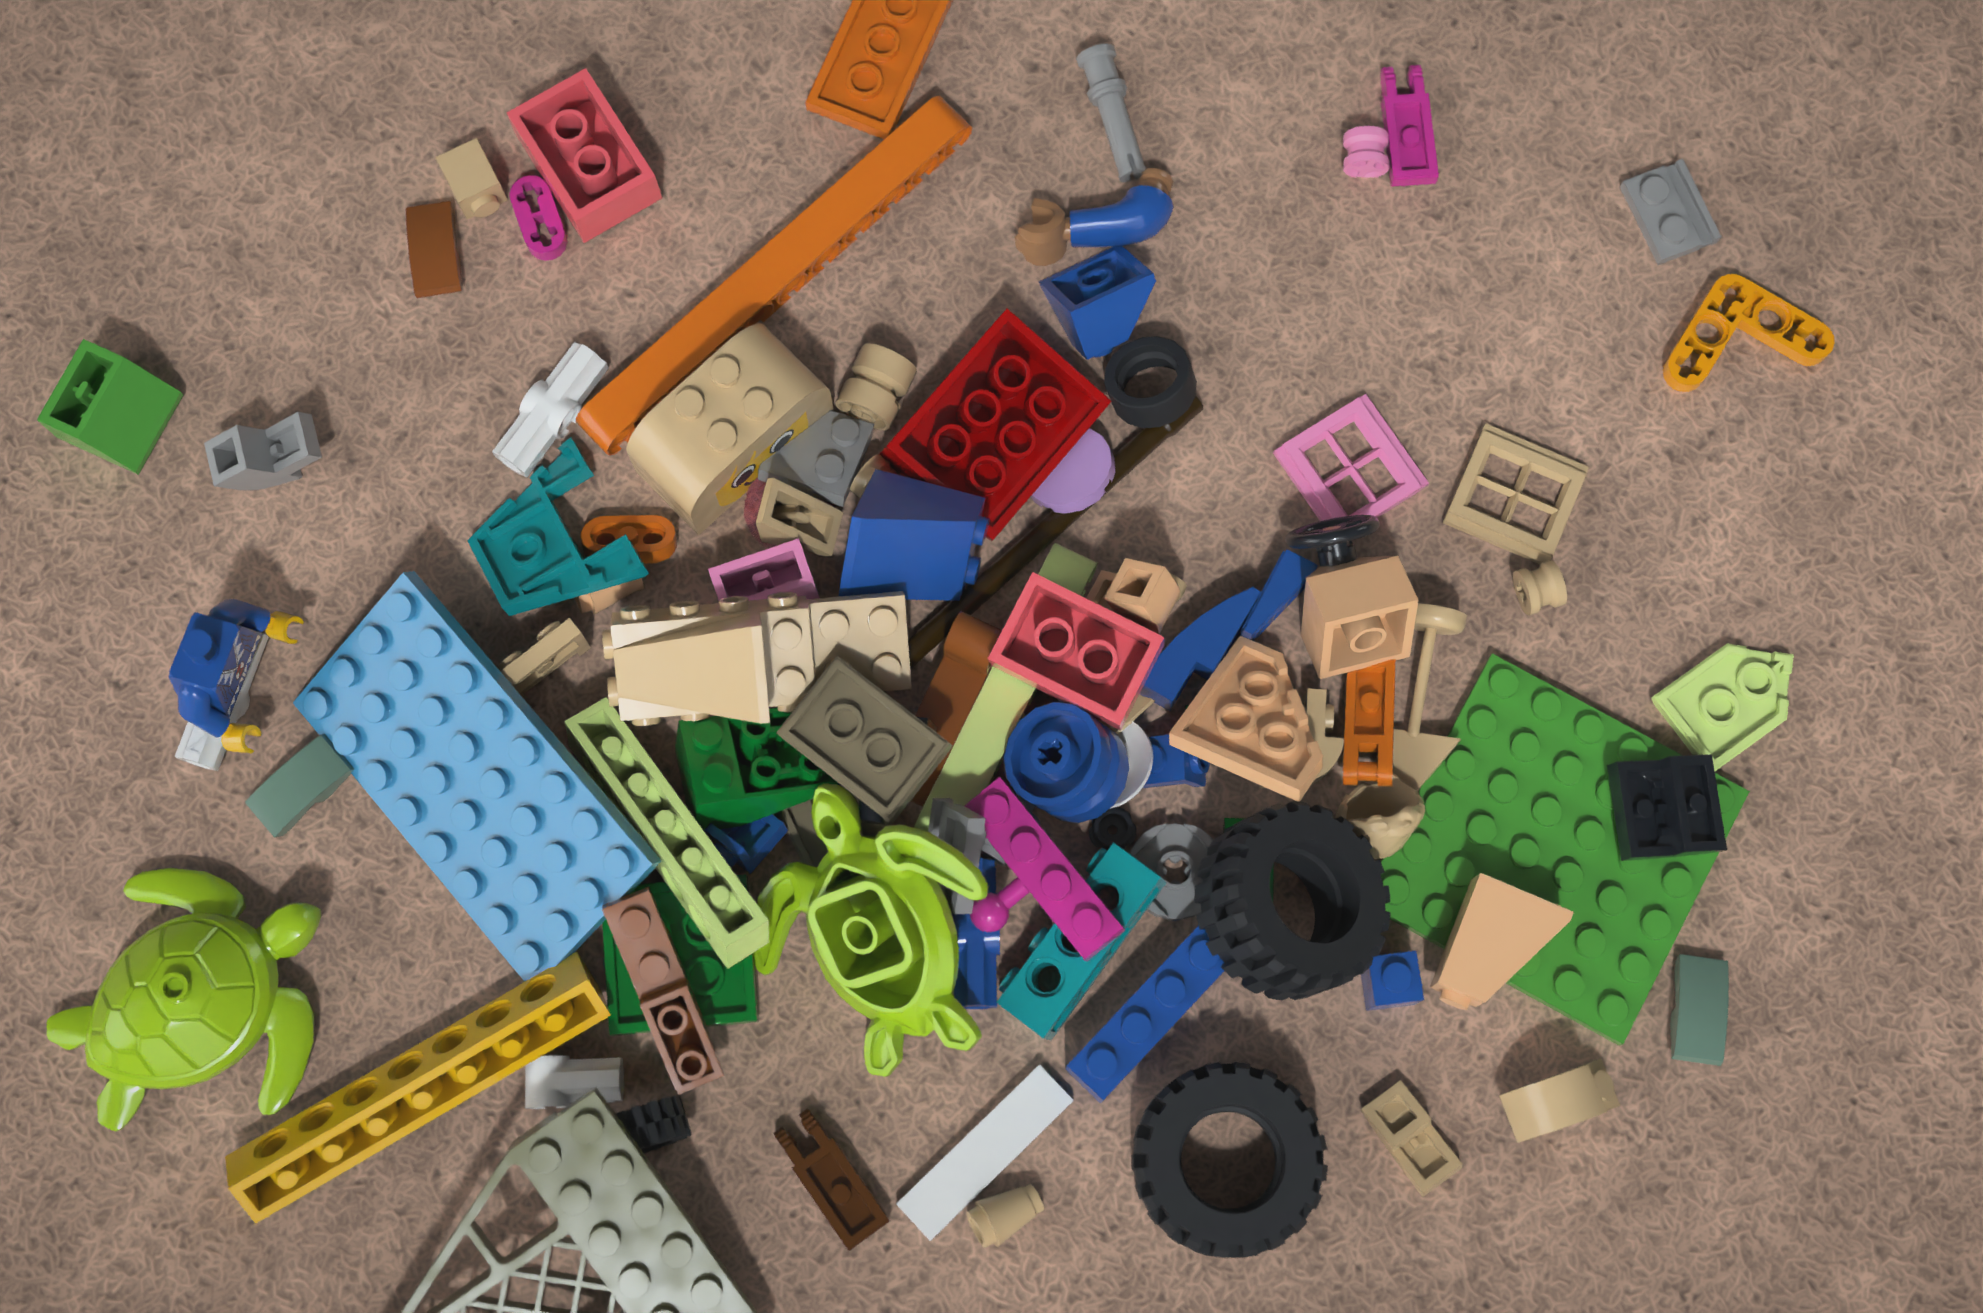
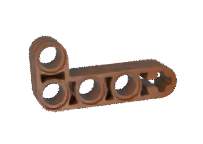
(957, 684)

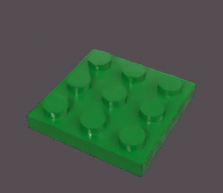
(721, 993)

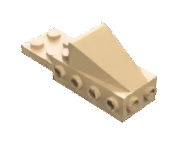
(749, 654)

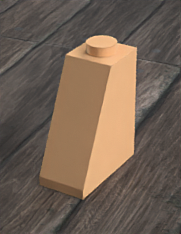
(1493, 940)

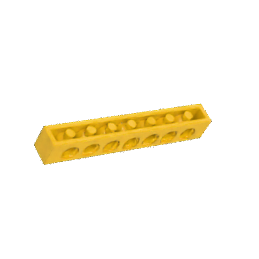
(414, 1088)

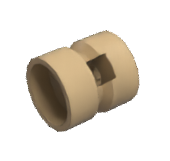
(878, 382)

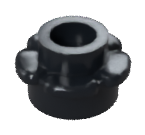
(1112, 817)

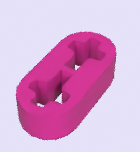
(528, 221)

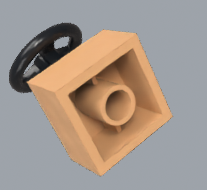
(1353, 605)

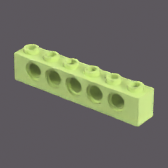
(689, 858)

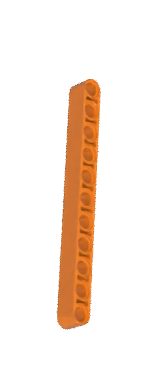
(777, 269)

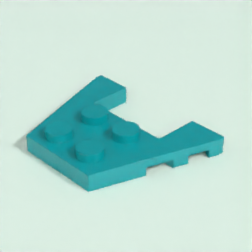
(532, 553)

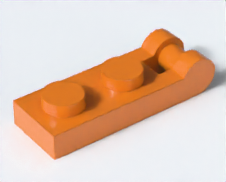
(1370, 723)

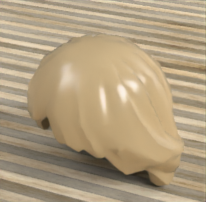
(1383, 814)

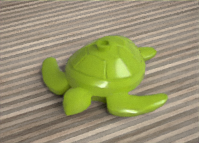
(878, 926)
(195, 998)

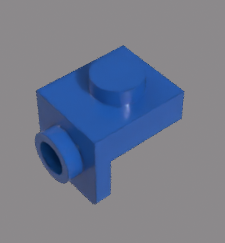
(1174, 766)
(747, 843)

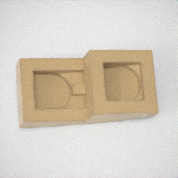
(1411, 1138)

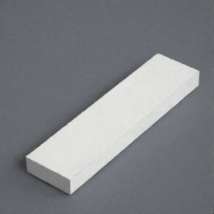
(984, 1152)

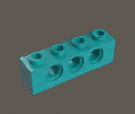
(1049, 1011)

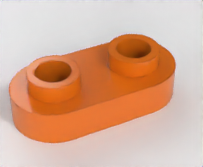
(641, 531)

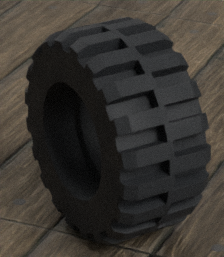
(1342, 886)
(1296, 1148)

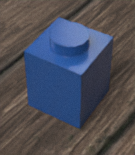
(1392, 981)

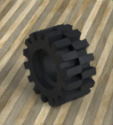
(656, 1123)

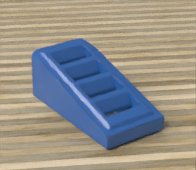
(1280, 590)

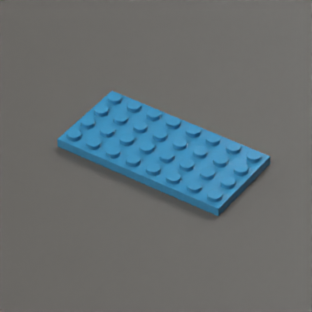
(475, 779)

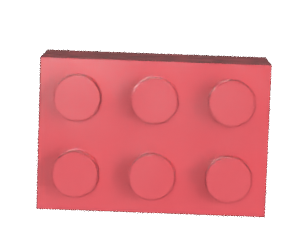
(585, 155)
(1076, 650)

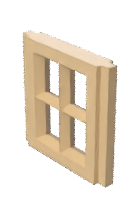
(1500, 531)

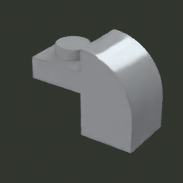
(263, 458)

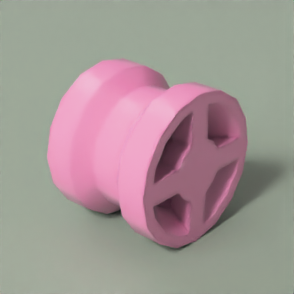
(1366, 151)

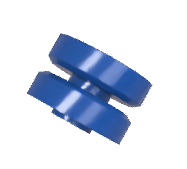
(1066, 762)

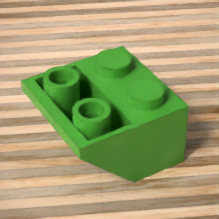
(109, 407)

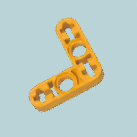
(1744, 316)

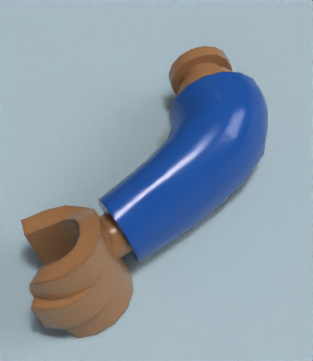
(1123, 223)

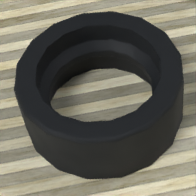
(1138, 356)

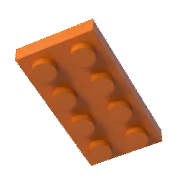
(876, 62)

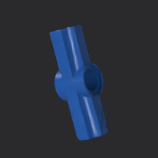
(977, 955)

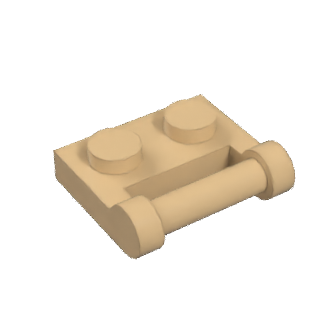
(554, 647)

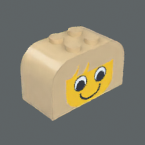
(724, 421)

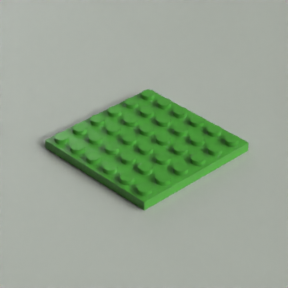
(1536, 810)

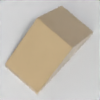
(792, 514)

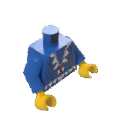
(215, 664)

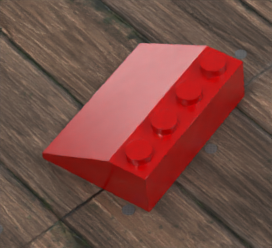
(998, 421)

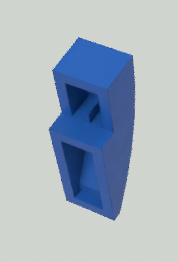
(1198, 648)

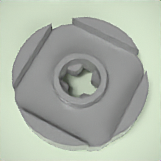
(1174, 843)

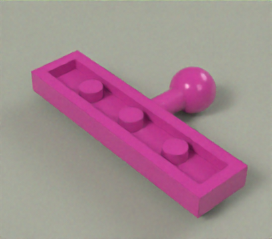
(1042, 872)

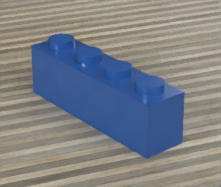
(1146, 1016)

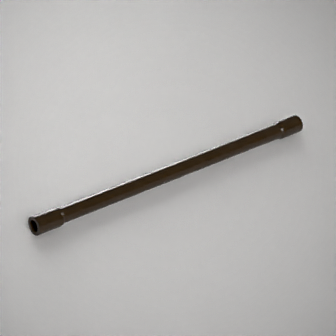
(1037, 540)

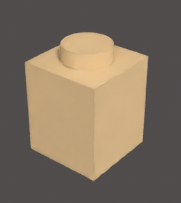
(472, 179)

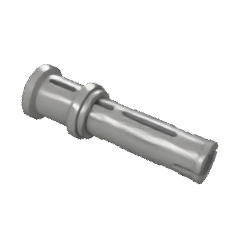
(1107, 94)

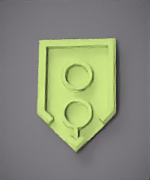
(1728, 701)

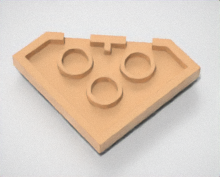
(1252, 722)

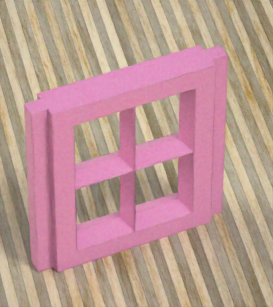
(1384, 445)

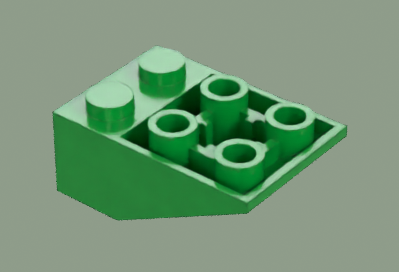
(742, 770)

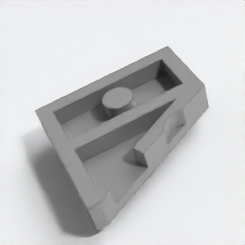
(822, 457)

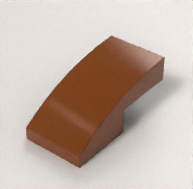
(433, 249)

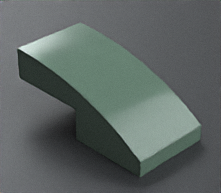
(299, 784)
(1700, 1010)

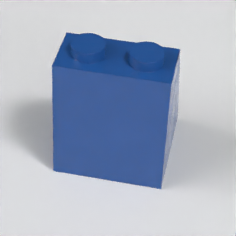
(913, 540)

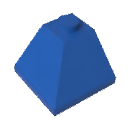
(1100, 299)

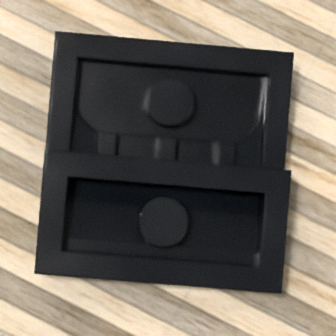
(1666, 807)

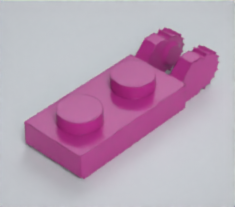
(1410, 130)

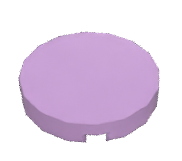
(1079, 476)

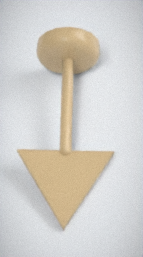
(1416, 753)

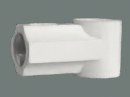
(562, 1081)

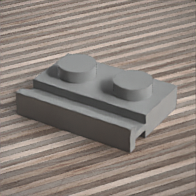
(1670, 212)
(963, 831)

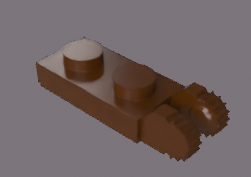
(834, 1185)

